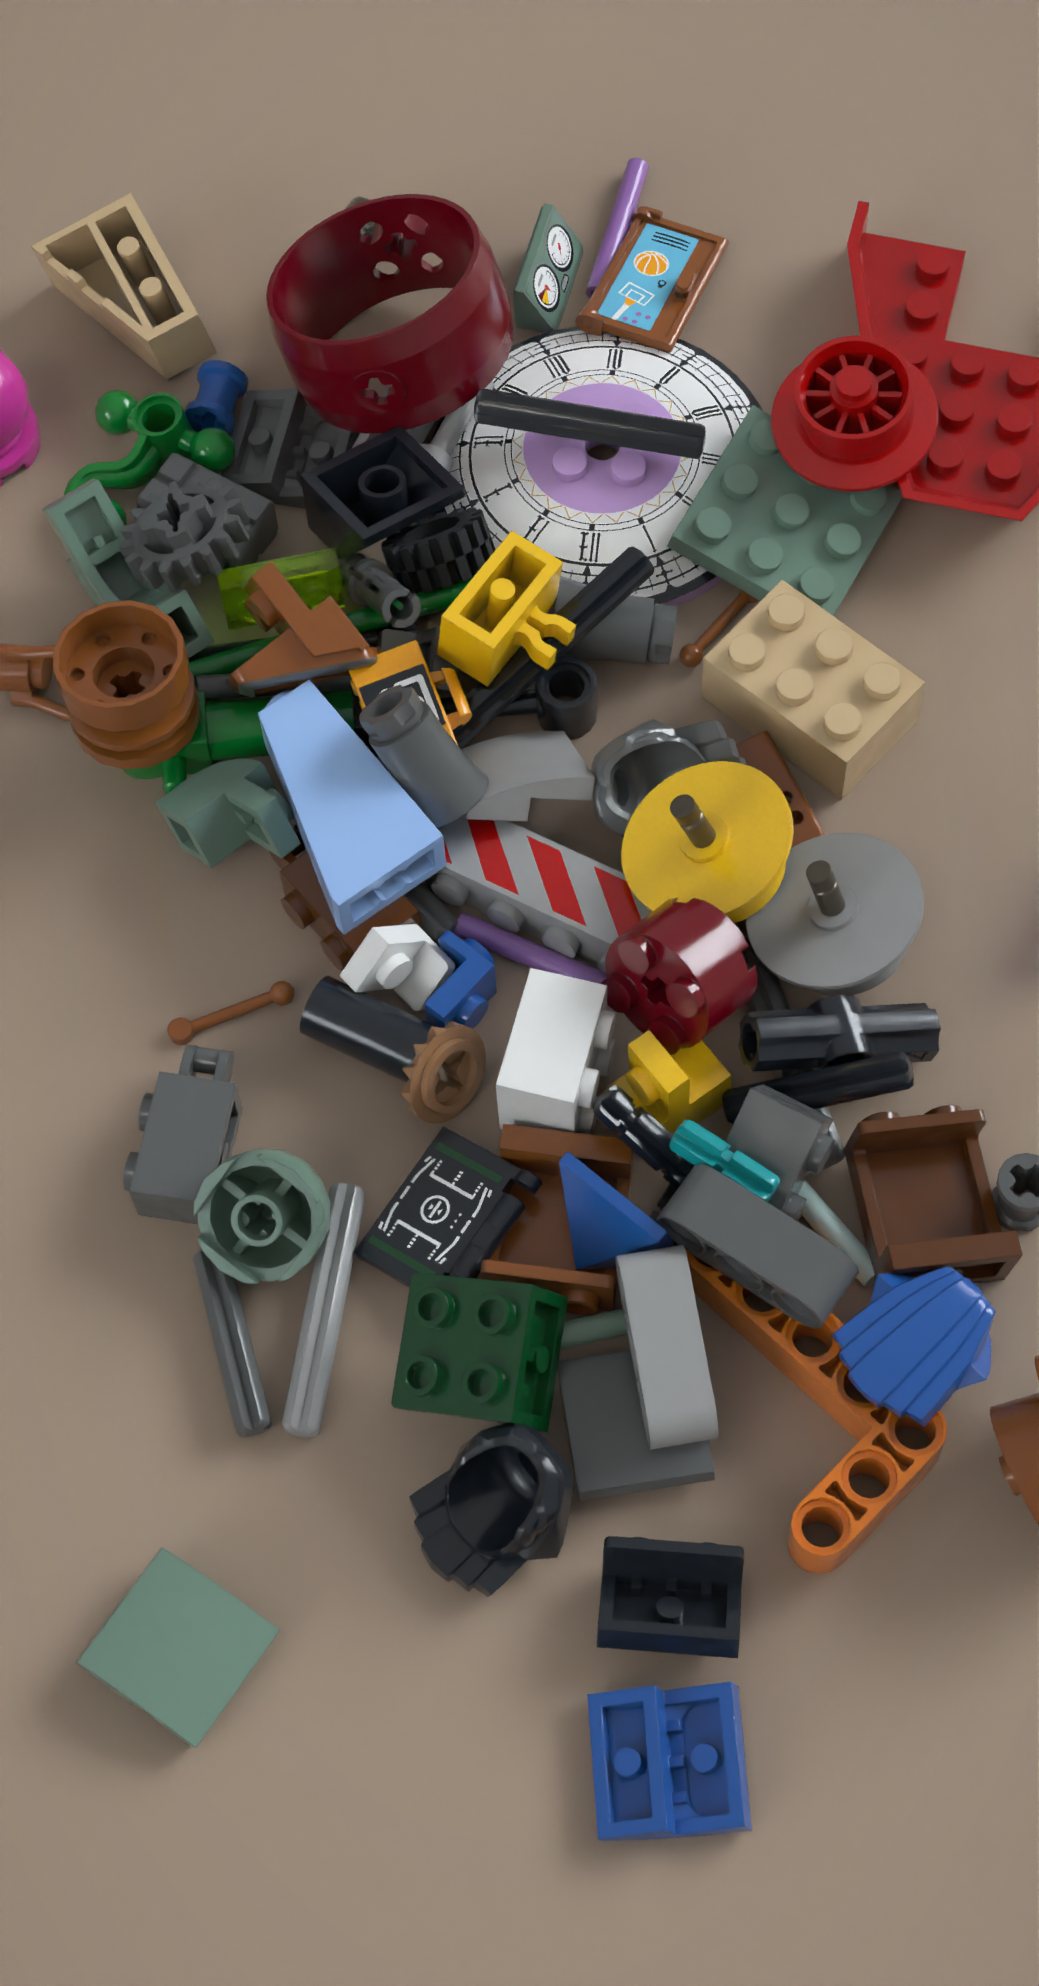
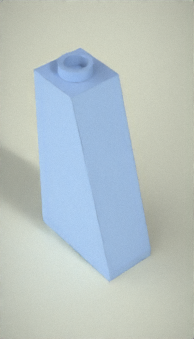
(350, 811)

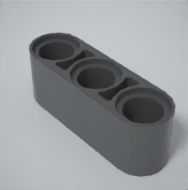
(758, 1246)

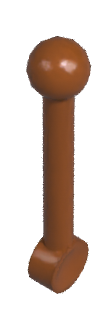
(691, 654)
(182, 1030)

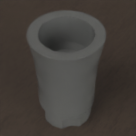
(629, 633)
(422, 755)

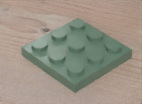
(770, 525)

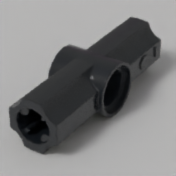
(837, 1033)

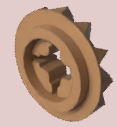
(464, 1061)

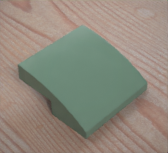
(178, 1647)

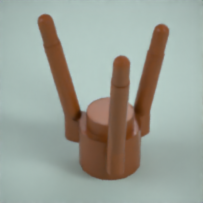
(24, 672)

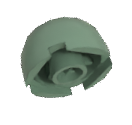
(262, 1215)

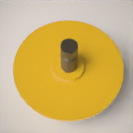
(710, 837)

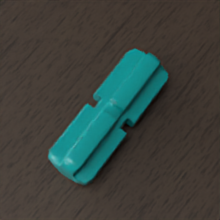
(703, 1147)

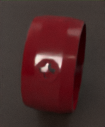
(431, 360)

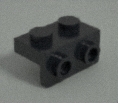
(670, 1597)

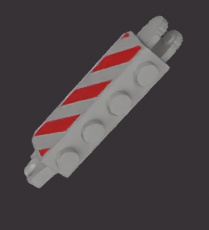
(536, 887)

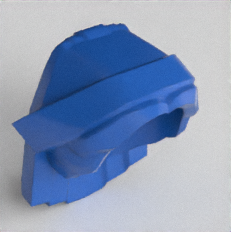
(918, 1342)

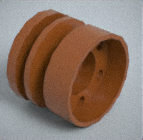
(127, 684)

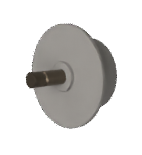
(839, 915)

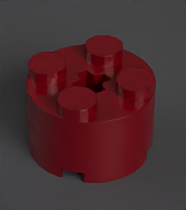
(679, 973)

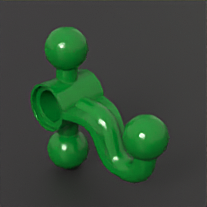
(160, 431)

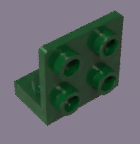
(480, 1350)

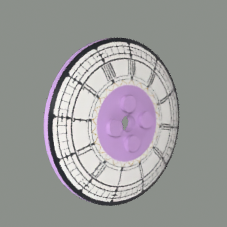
(592, 507)

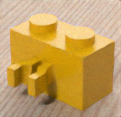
(505, 610)

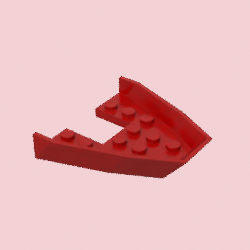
(984, 396)

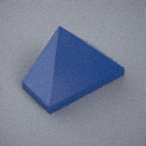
(603, 1219)

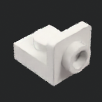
(401, 960)

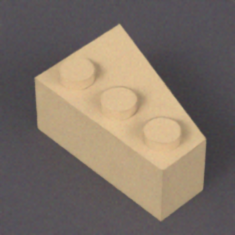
(127, 285)

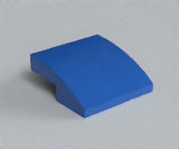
(668, 1762)

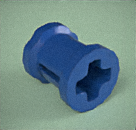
(217, 396)

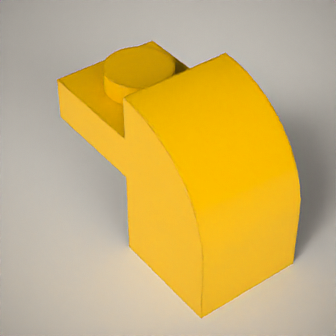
(674, 1085)

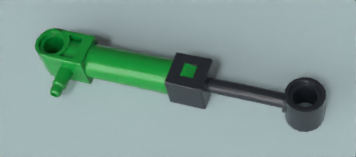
(235, 731)

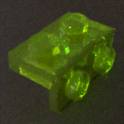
(310, 574)

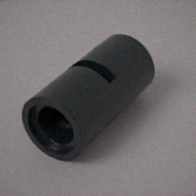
(363, 1027)

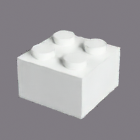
(556, 1054)

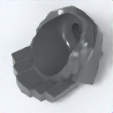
(646, 757)

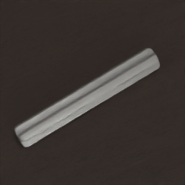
(323, 1313)

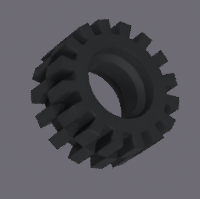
(439, 550)

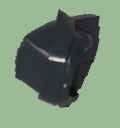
(494, 1508)

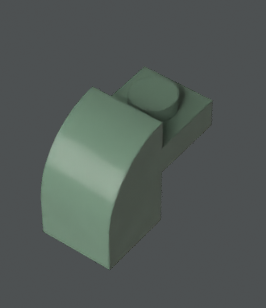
(226, 808)

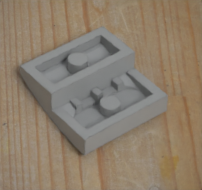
(527, 768)

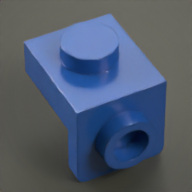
(469, 988)

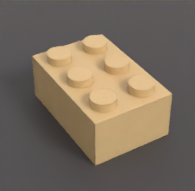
(814, 688)

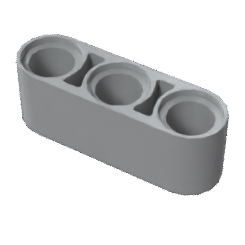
(667, 1347)

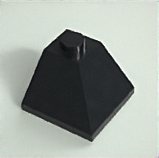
(375, 491)

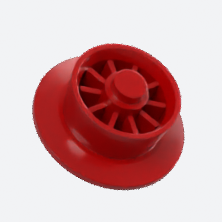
(854, 415)

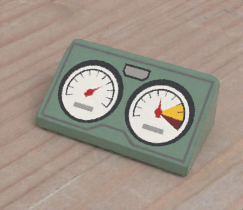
(546, 273)

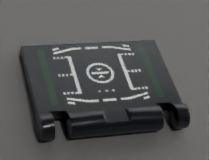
(447, 1212)

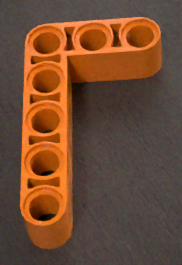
(824, 1381)

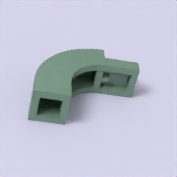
(92, 535)

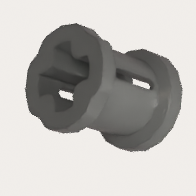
(1018, 1175)

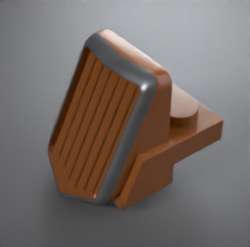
(310, 644)

